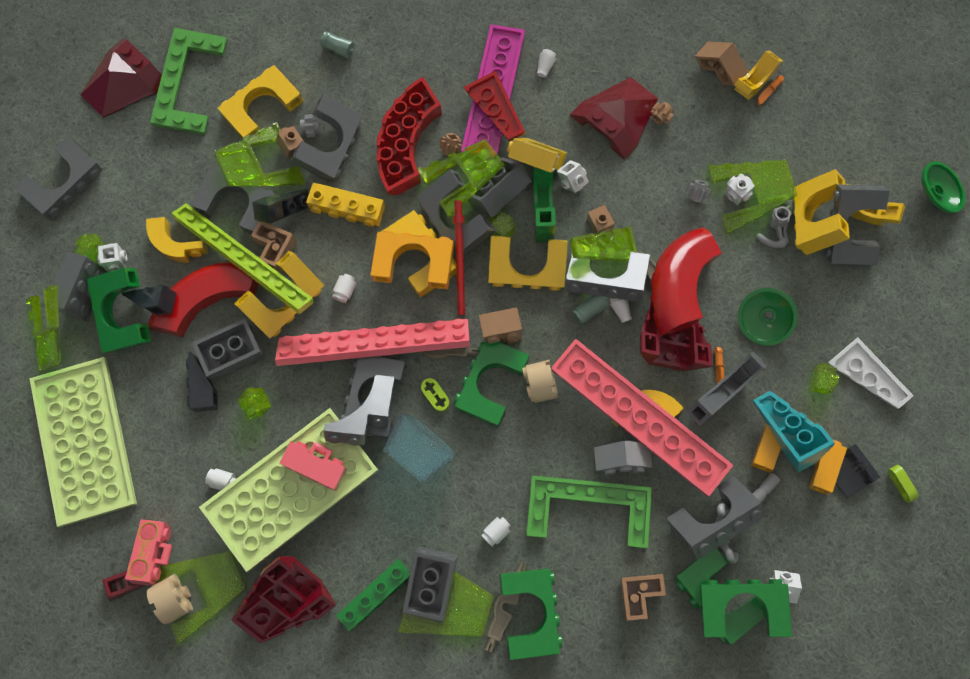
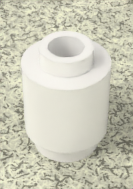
(344, 288)
(219, 479)
(496, 531)

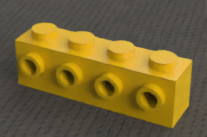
(346, 204)

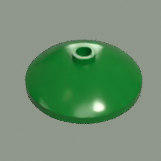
(943, 187)
(763, 329)

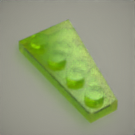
(607, 246)

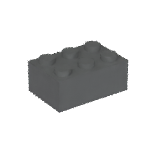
(500, 188)
(72, 284)
(228, 350)
(430, 583)

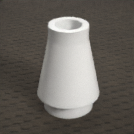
(545, 63)
(621, 308)

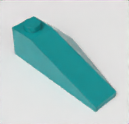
(797, 436)

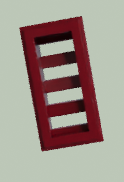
(121, 592)

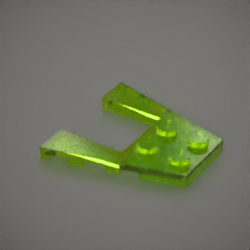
(477, 162)
(242, 167)
(772, 188)
(48, 338)
(218, 581)
(465, 614)

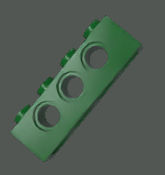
(374, 595)

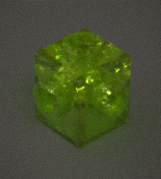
(88, 246)
(254, 402)

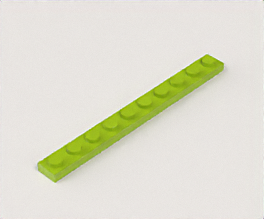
(243, 258)

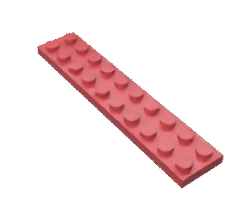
(372, 342)
(642, 418)

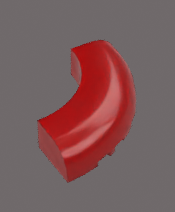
(400, 136)
(676, 280)
(200, 291)

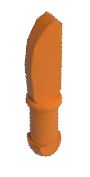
(770, 89)
(719, 364)

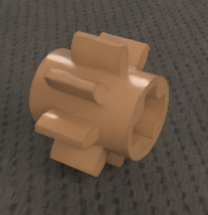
(662, 113)
(450, 144)

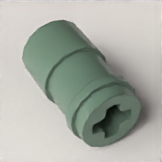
(337, 44)
(590, 308)

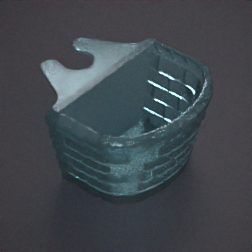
(417, 448)

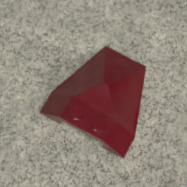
(121, 79)
(618, 114)
(678, 350)
(281, 599)

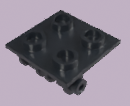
(855, 472)

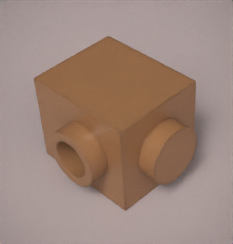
(288, 140)
(600, 220)

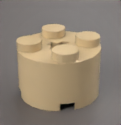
(541, 381)
(169, 599)

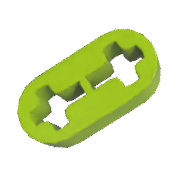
(438, 392)
(903, 483)

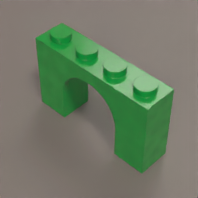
(543, 205)
(103, 292)
(490, 356)
(772, 595)
(736, 622)
(545, 639)

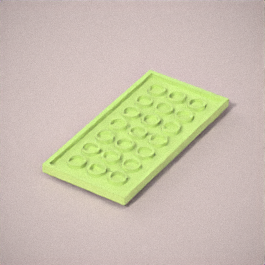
(82, 442)
(275, 503)

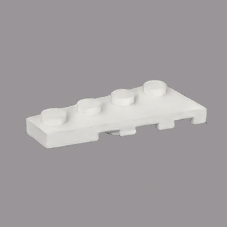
(868, 371)

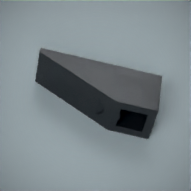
(279, 206)
(155, 299)
(202, 392)

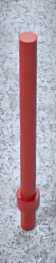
(458, 220)

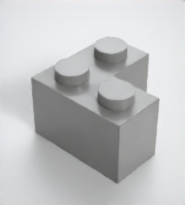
(623, 457)

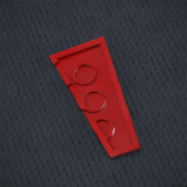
(495, 103)

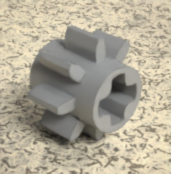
(310, 126)
(698, 191)

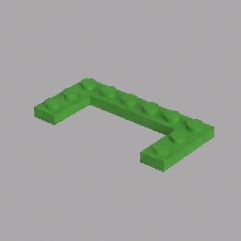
(163, 112)
(636, 497)

